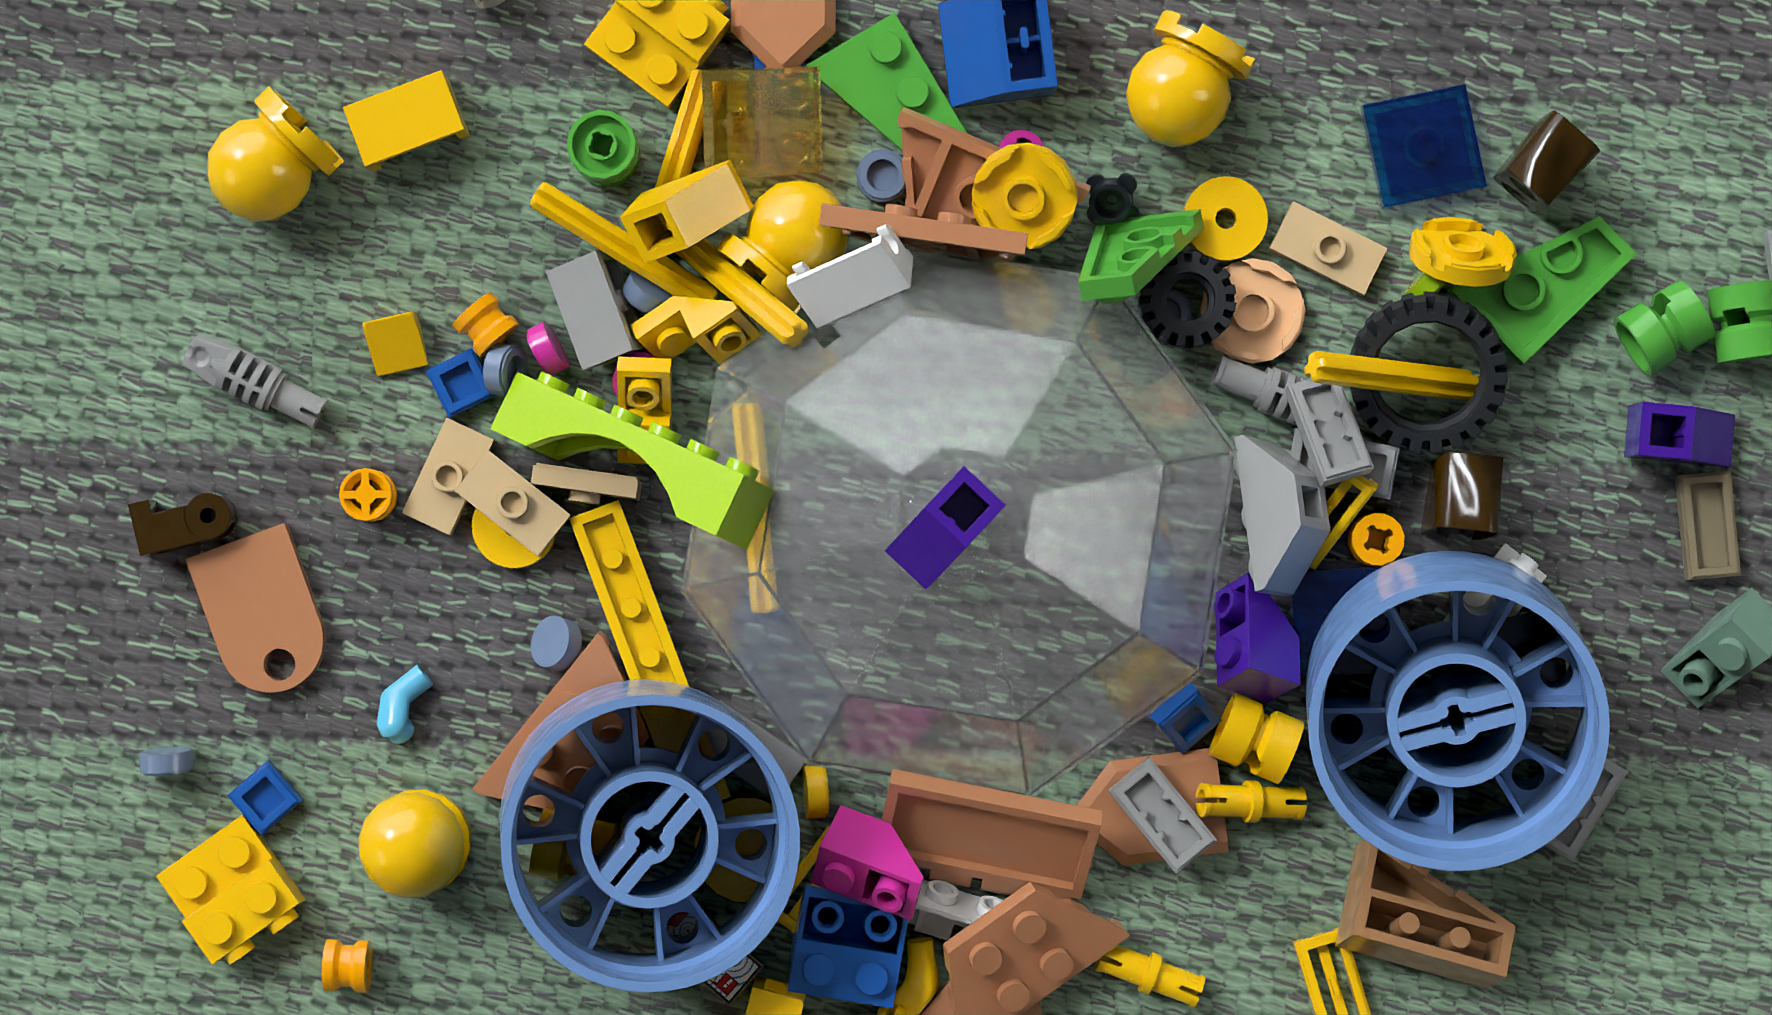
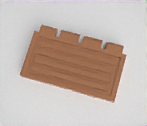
(992, 835)

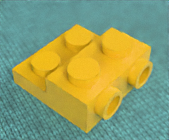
(659, 41)
(231, 891)

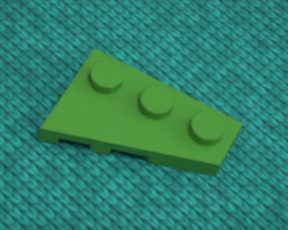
(881, 75)
(1133, 252)
(1549, 286)

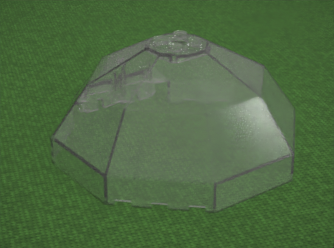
(1065, 607)

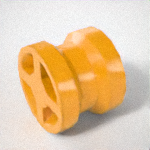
(485, 324)
(358, 495)
(1367, 544)
(347, 966)

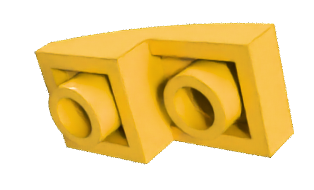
(646, 390)

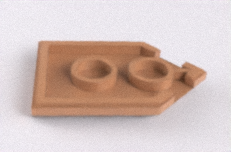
(783, 29)
(1184, 771)

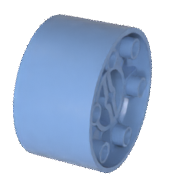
(1486, 700)
(614, 874)

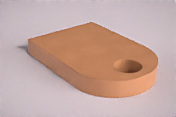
(259, 604)

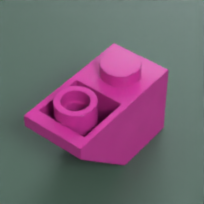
(868, 863)

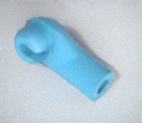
(395, 703)

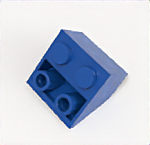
(997, 51)
(849, 949)

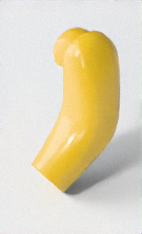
(920, 979)

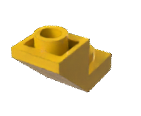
(682, 321)

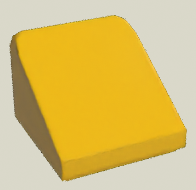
(396, 343)

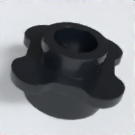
(1111, 213)

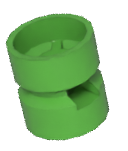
(603, 148)
(1659, 330)
(1738, 340)

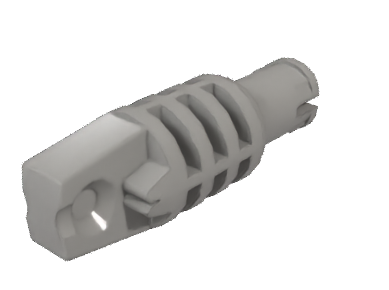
(251, 379)
(1263, 388)

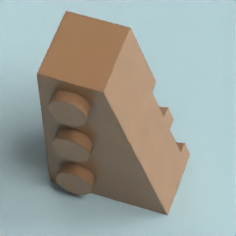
(1420, 922)

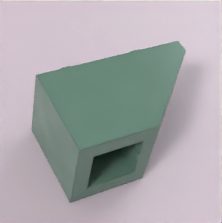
(1723, 649)

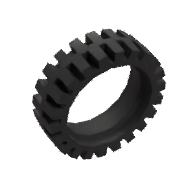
(1475, 413)

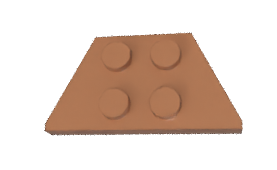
(942, 167)
(948, 234)
(569, 757)
(1024, 951)

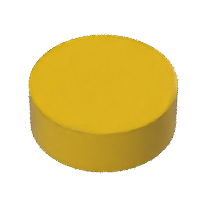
(815, 792)

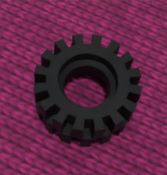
(1219, 307)

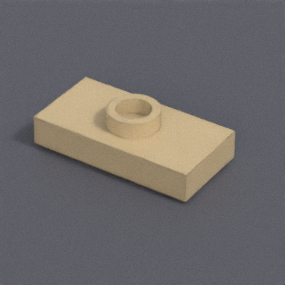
(1327, 249)
(449, 462)
(586, 485)
(513, 503)

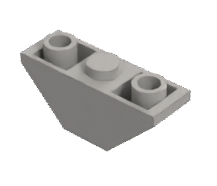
(1281, 513)

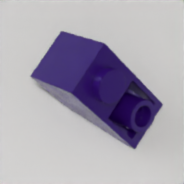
(1679, 434)
(945, 527)
(1254, 643)

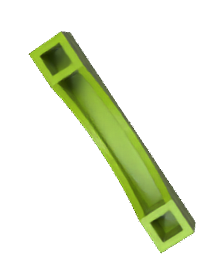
(701, 491)

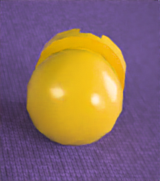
(1183, 86)
(267, 162)
(783, 233)
(414, 843)

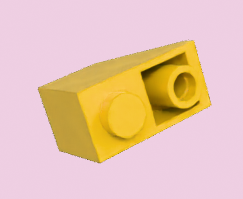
(685, 211)

